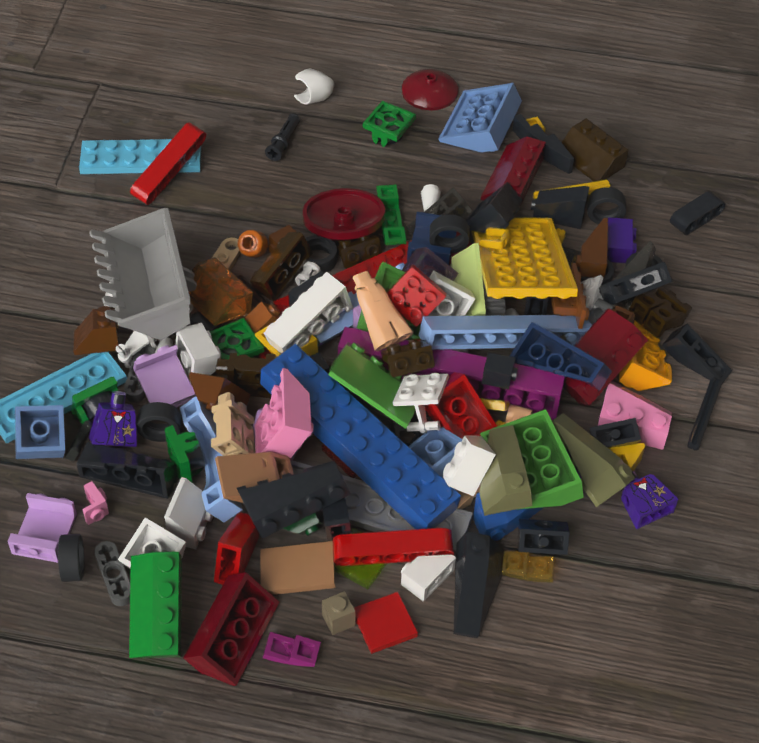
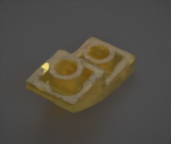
(527, 568)

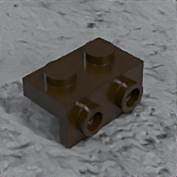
(358, 250)
(408, 357)

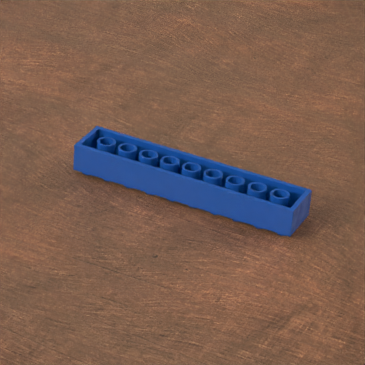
(367, 444)

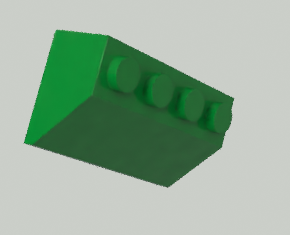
(155, 605)

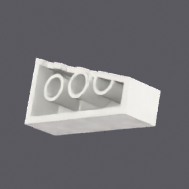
(309, 314)

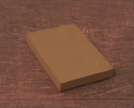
(298, 568)

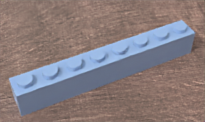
(493, 331)

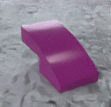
(291, 651)

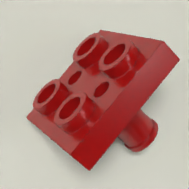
(419, 290)

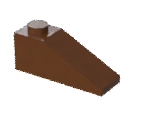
(593, 255)

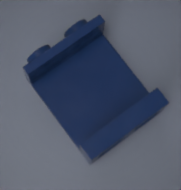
(422, 237)

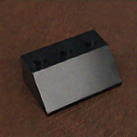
(495, 210)

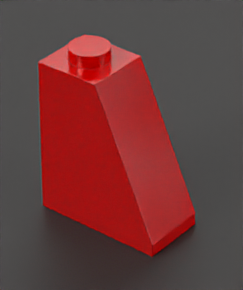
(235, 547)

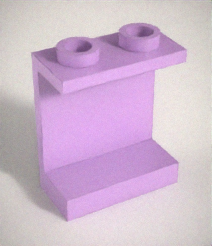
(163, 377)
(42, 527)

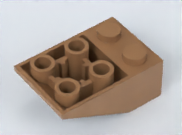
(248, 470)

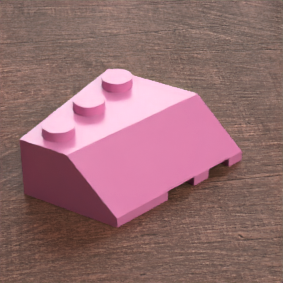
(625, 404)
(287, 419)

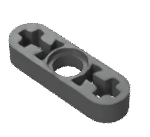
(132, 379)
(105, 567)

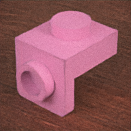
(98, 507)

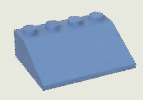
(482, 118)

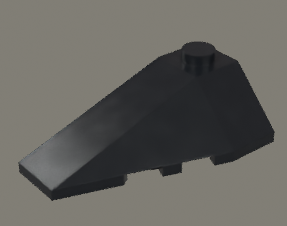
(476, 581)

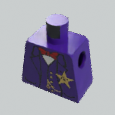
(114, 423)
(647, 500)

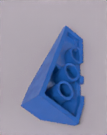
(501, 523)

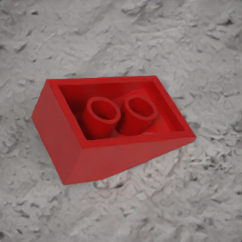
(461, 408)

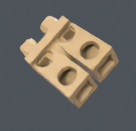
(233, 427)

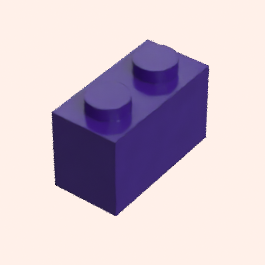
(620, 239)

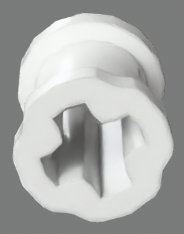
(306, 273)

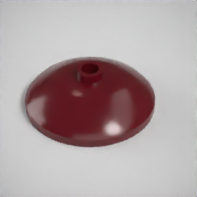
(429, 89)

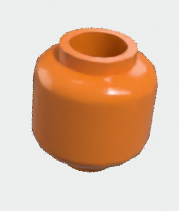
(252, 243)

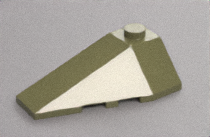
(599, 467)
(506, 480)

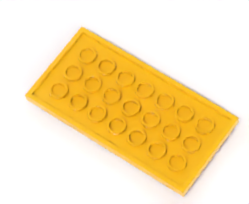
(528, 264)

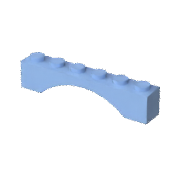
(201, 422)

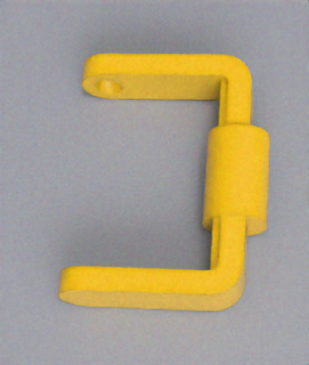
(503, 233)

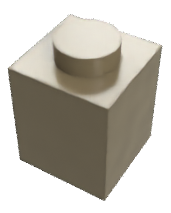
(338, 613)

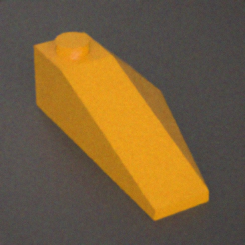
(648, 366)

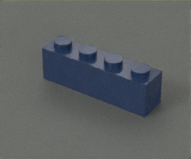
(552, 354)

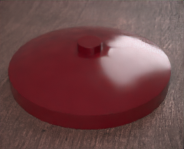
(343, 214)

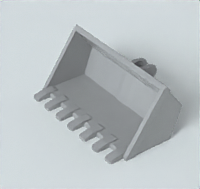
(144, 275)

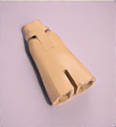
(382, 318)

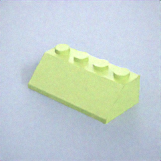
(468, 266)

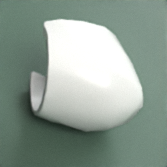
(318, 84)

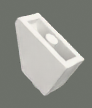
(426, 574)

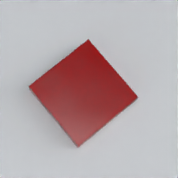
(385, 622)

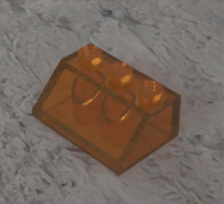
(219, 292)

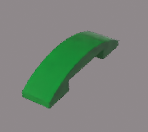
(392, 228)

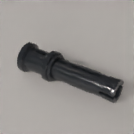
(280, 142)

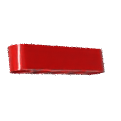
(168, 163)
(391, 546)

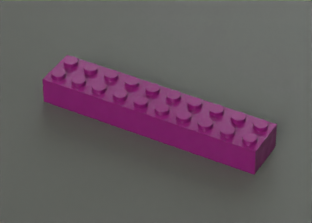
(531, 390)

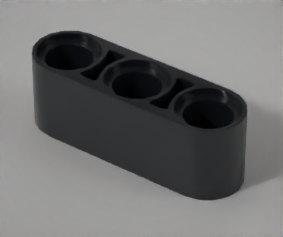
(697, 213)

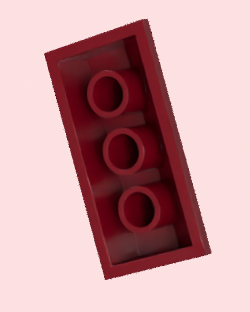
(517, 167)
(611, 342)
(232, 629)

